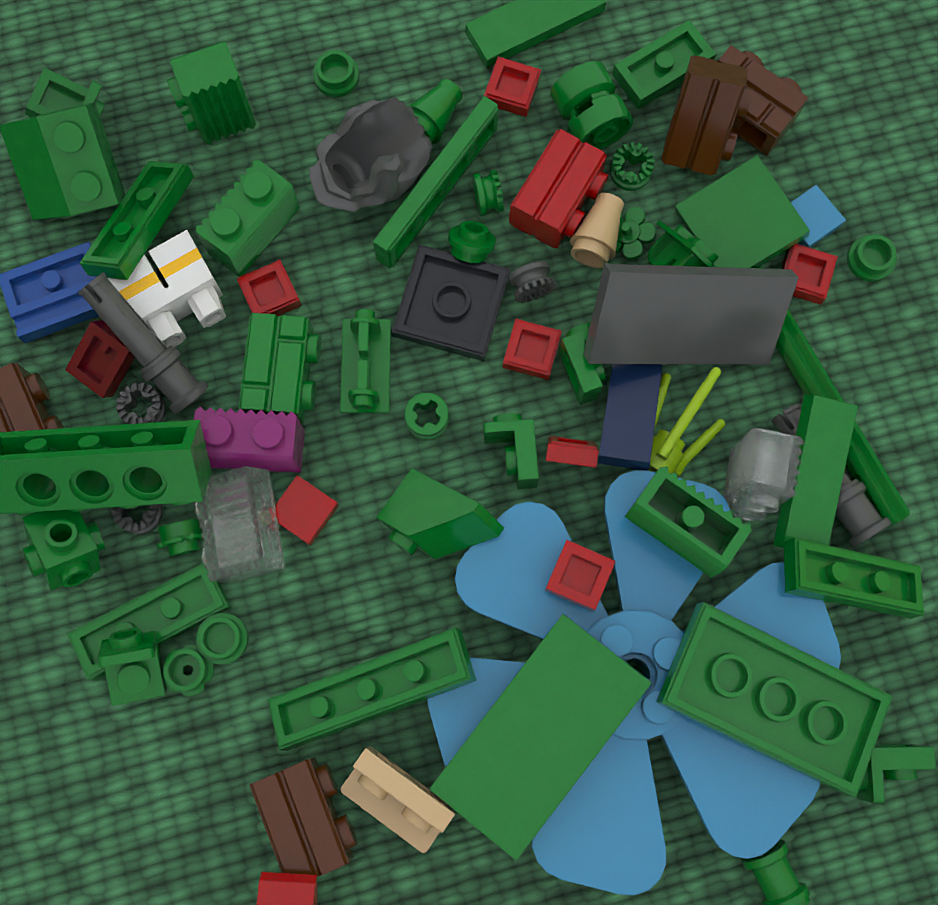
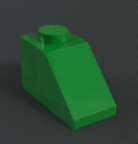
(435, 518)

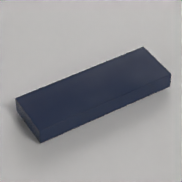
(630, 416)

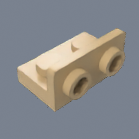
(397, 799)

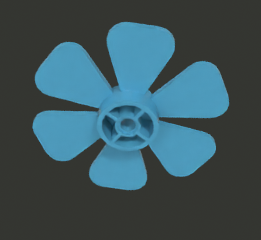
(610, 820)

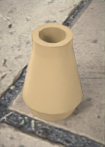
(597, 235)

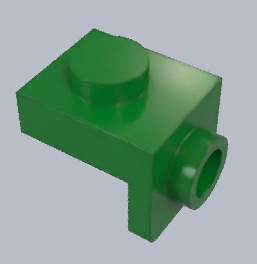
(59, 93)

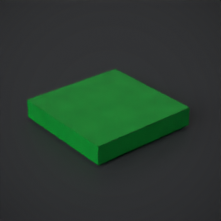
(743, 217)

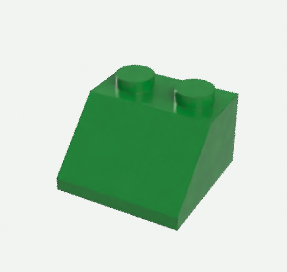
(63, 162)

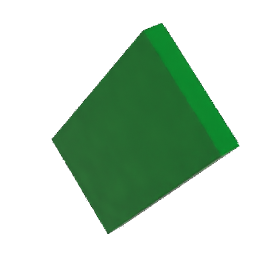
(775, 699)
(540, 736)

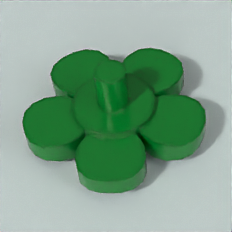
(634, 231)

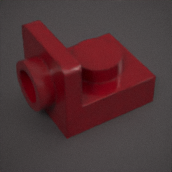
(100, 360)

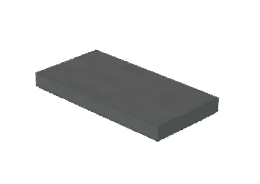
(688, 314)

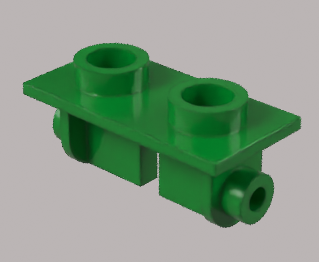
(680, 248)
(365, 364)

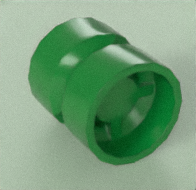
(590, 105)

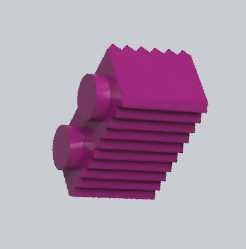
(252, 439)

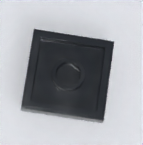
(451, 303)

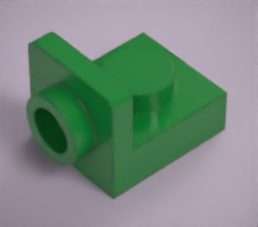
(583, 377)
(522, 457)
(132, 666)
(893, 763)

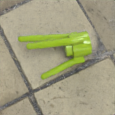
(667, 445)

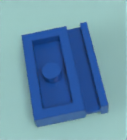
(45, 294)

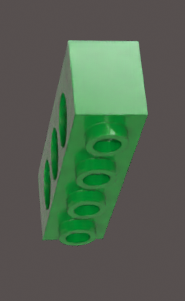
(103, 467)

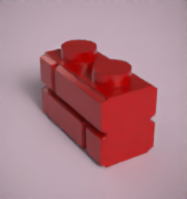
(558, 189)

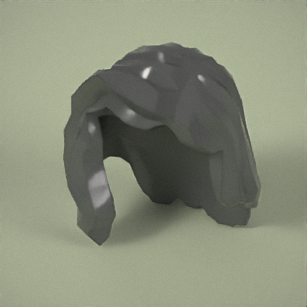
(370, 156)

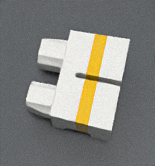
(188, 291)

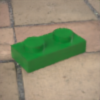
(660, 64)

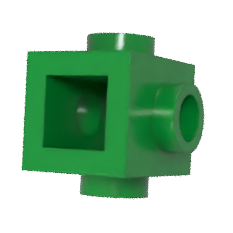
(62, 547)

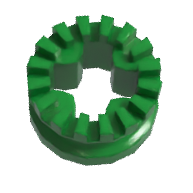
(634, 154)
(486, 192)
(424, 401)

